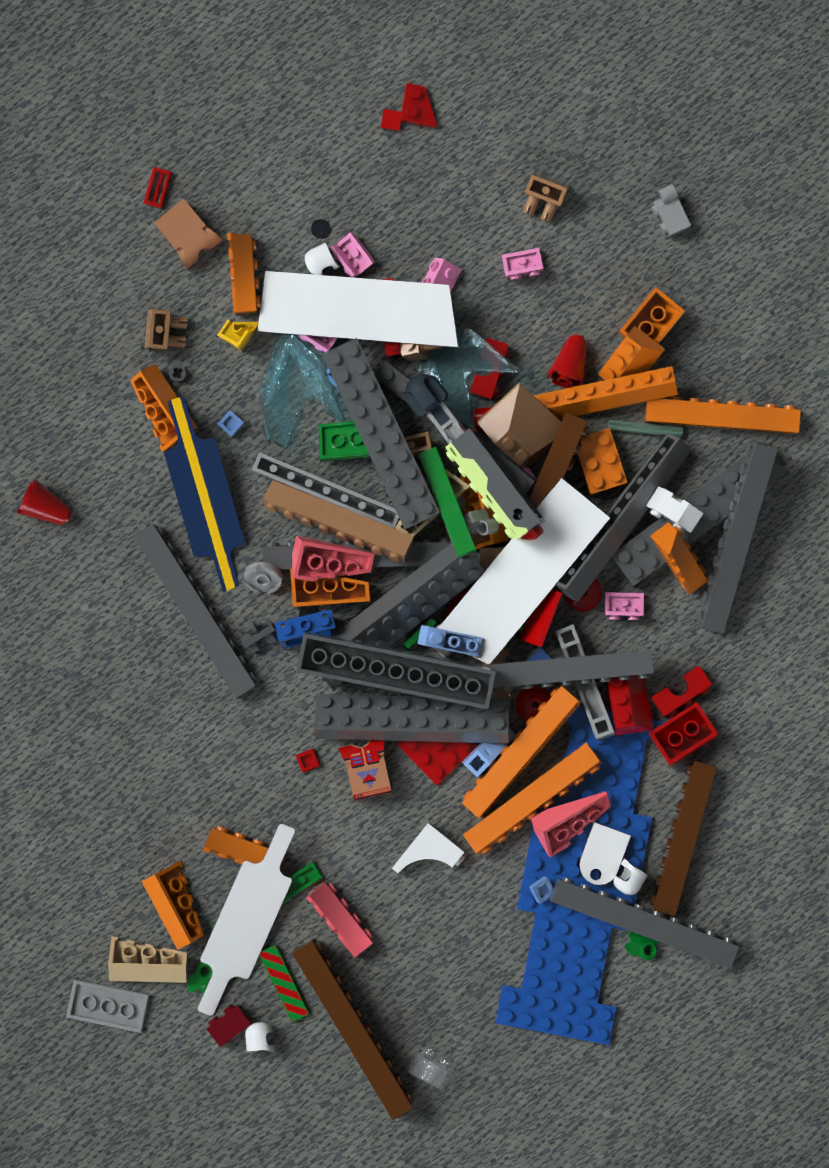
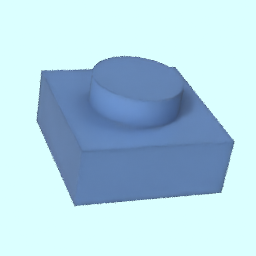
(230, 423)
(541, 889)

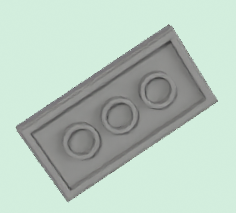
(107, 1006)

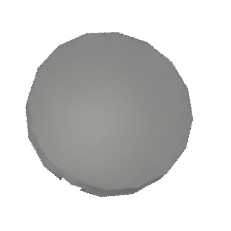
(263, 577)

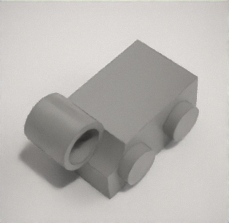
(670, 212)
(480, 523)

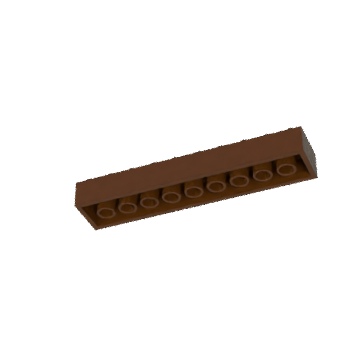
(353, 1029)

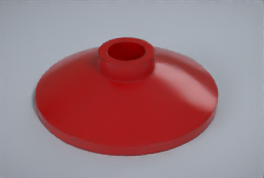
(588, 601)
(526, 697)

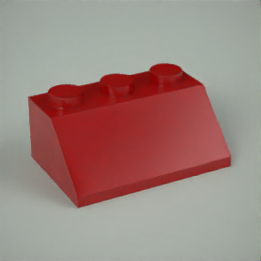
(539, 621)
(629, 705)
(683, 734)

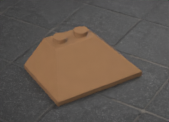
(521, 426)

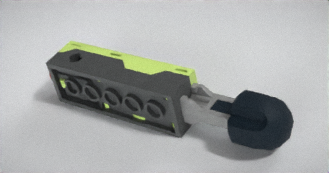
(476, 460)

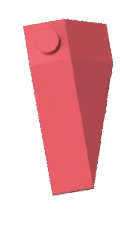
(321, 559)
(561, 823)

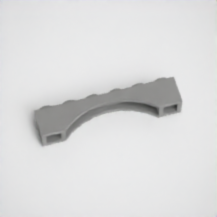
(588, 692)

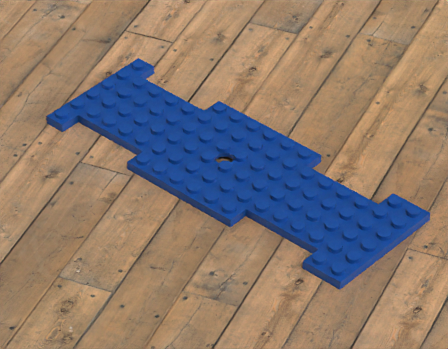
(566, 945)

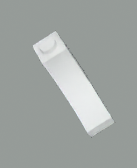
(430, 845)

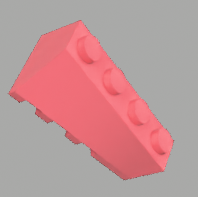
(340, 919)

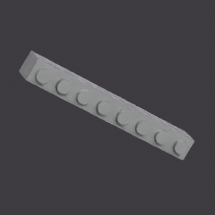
(325, 490)

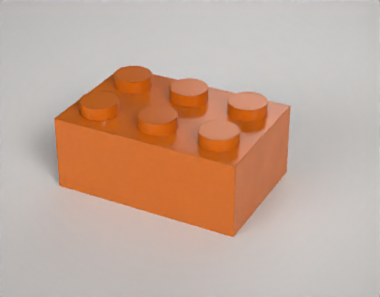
(600, 462)

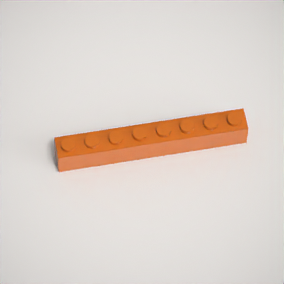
(611, 393)
(725, 416)
(521, 751)
(532, 799)

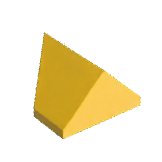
(238, 333)

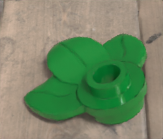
(638, 944)
(198, 979)

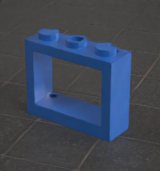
(294, 628)

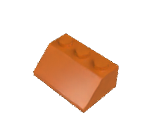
(654, 316)
(633, 356)

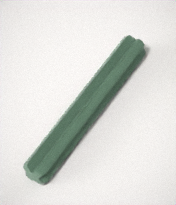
(644, 428)

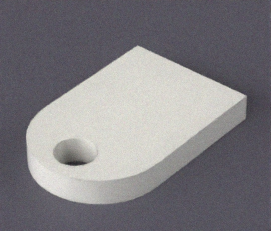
(603, 852)

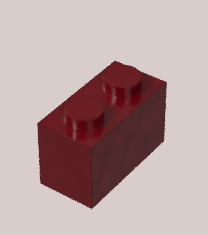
(228, 1025)

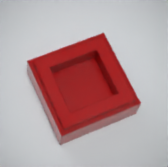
(390, 120)
(307, 760)

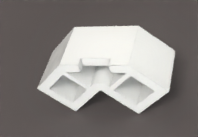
(680, 512)

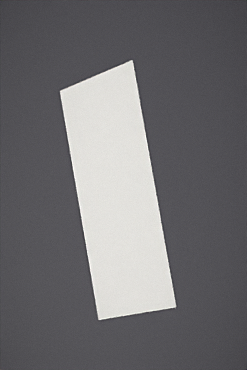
(357, 308)
(526, 571)

